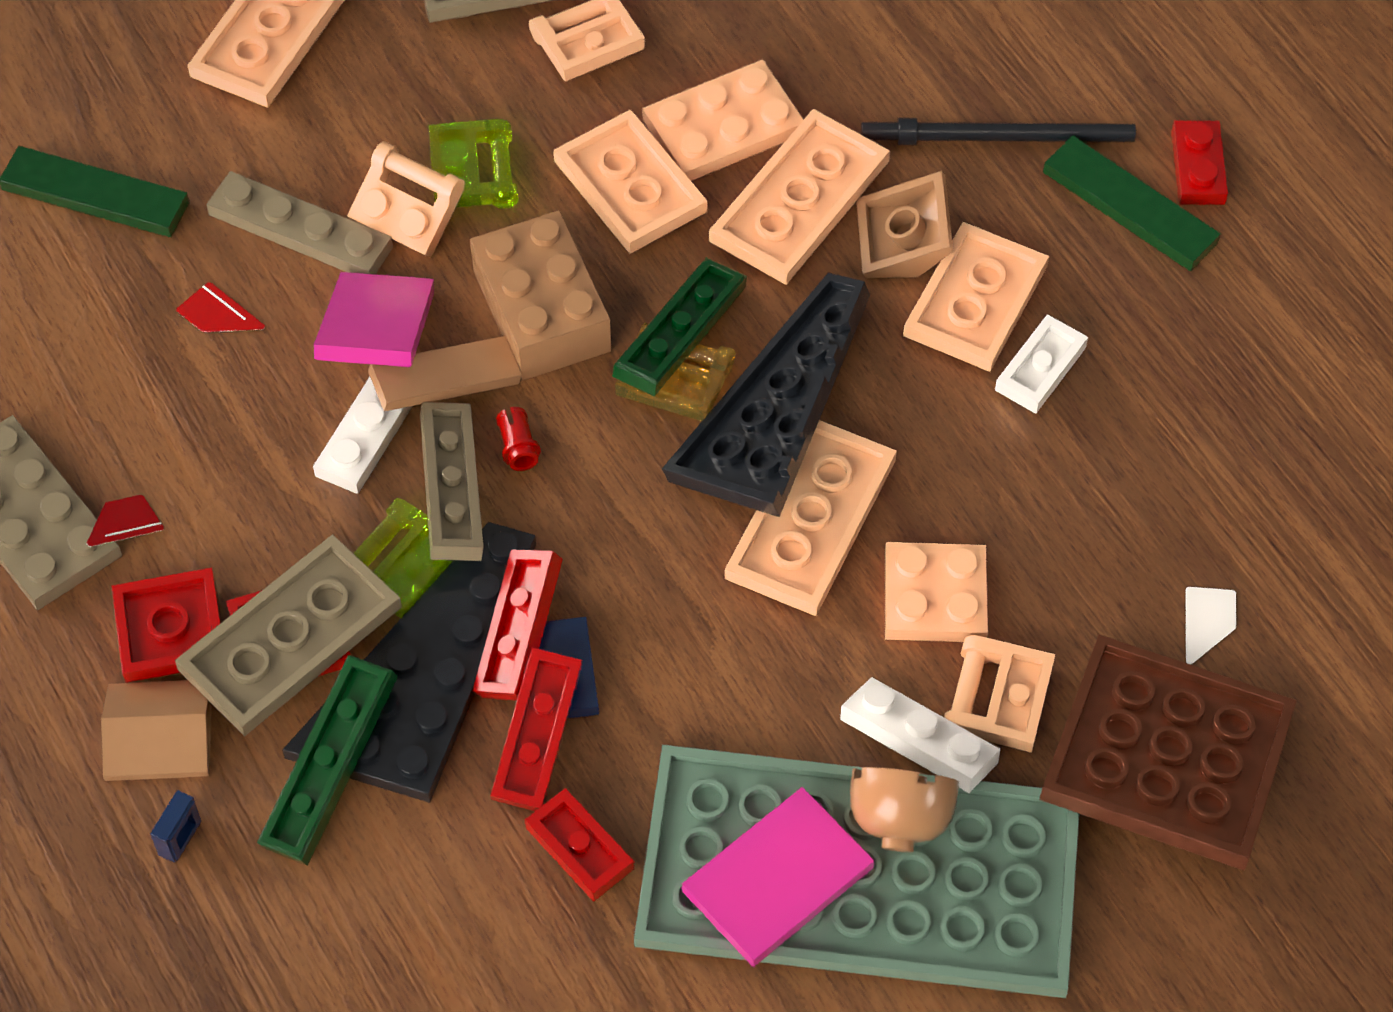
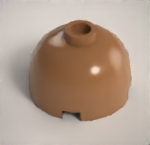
(902, 805)

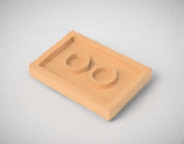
(723, 120)
(630, 181)
(976, 296)

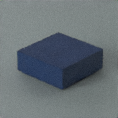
(176, 826)

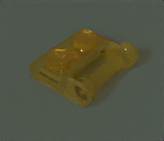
(691, 388)

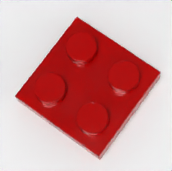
(163, 620)

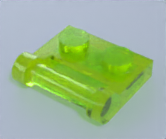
(455, 153)
(409, 565)

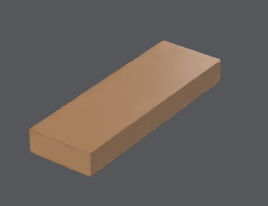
(447, 373)

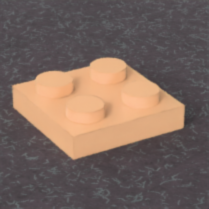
(935, 591)

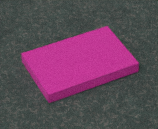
(374, 319)
(777, 876)

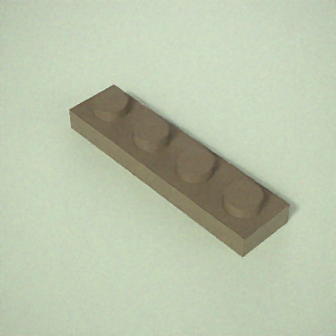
(299, 225)
(451, 482)

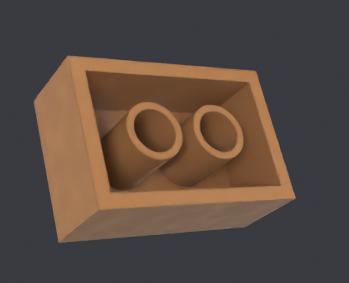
(541, 294)

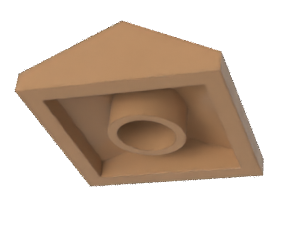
(905, 228)
(155, 731)

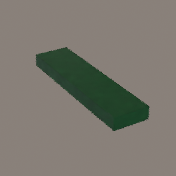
(94, 191)
(1131, 203)
(679, 327)
(327, 760)

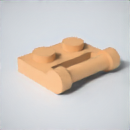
(589, 43)
(399, 213)
(1016, 693)

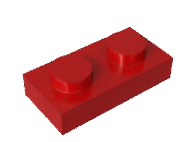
(1199, 163)
(579, 844)

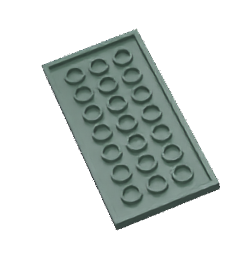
(963, 910)

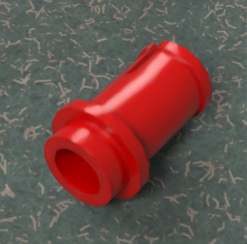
(520, 449)

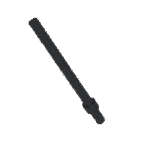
(909, 131)

